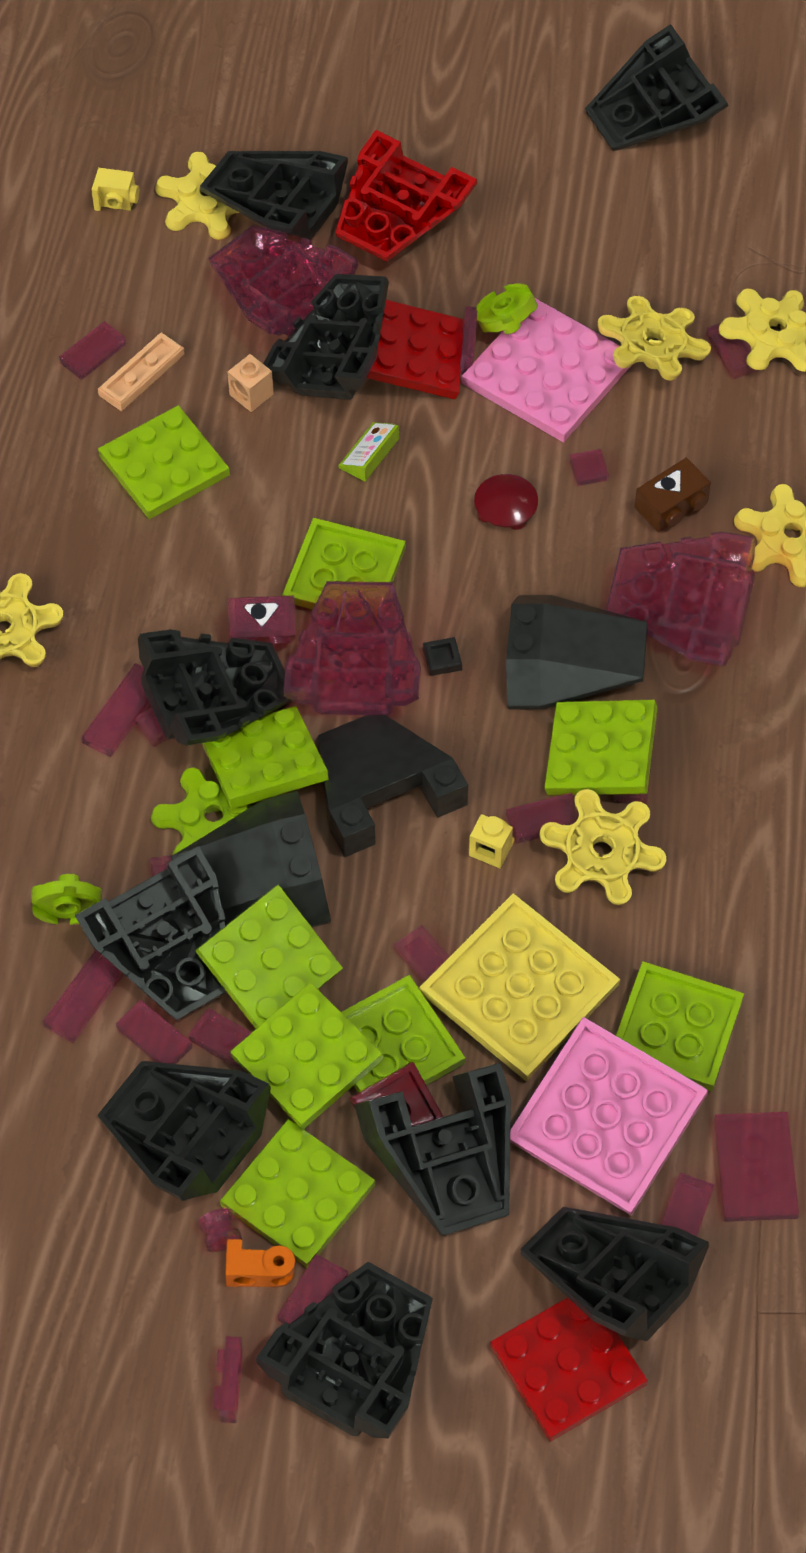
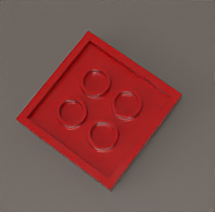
(419, 350)
(567, 1367)

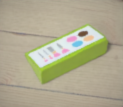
(370, 450)

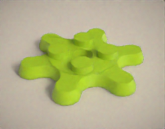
(189, 815)

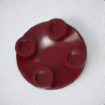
(506, 501)

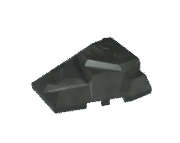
(336, 341)
(208, 686)
(156, 930)
(353, 1352)

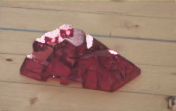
(276, 276)
(688, 592)
(354, 653)

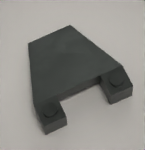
(377, 761)
(453, 1164)

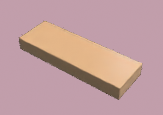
(141, 371)

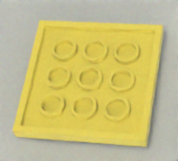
(519, 986)

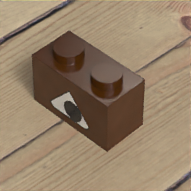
(672, 495)

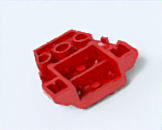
(396, 198)

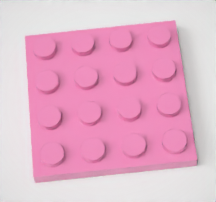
(547, 371)
(607, 1115)

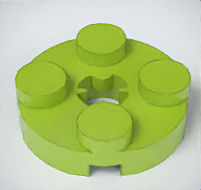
(506, 310)
(63, 898)

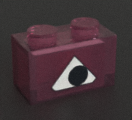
(262, 618)

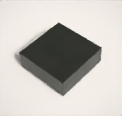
(442, 656)

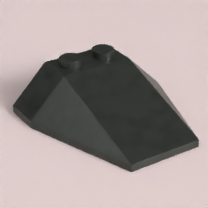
(654, 94)
(279, 188)
(569, 651)
(265, 849)
(187, 1123)
(618, 1267)

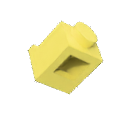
(114, 189)
(494, 834)

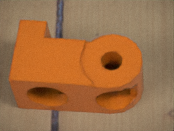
(258, 1267)

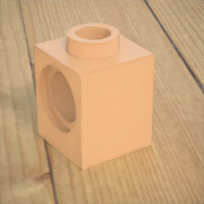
(250, 383)

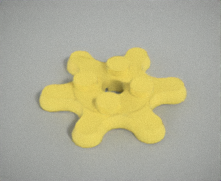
(191, 203)
(647, 324)
(756, 330)
(769, 530)
(25, 621)
(616, 830)

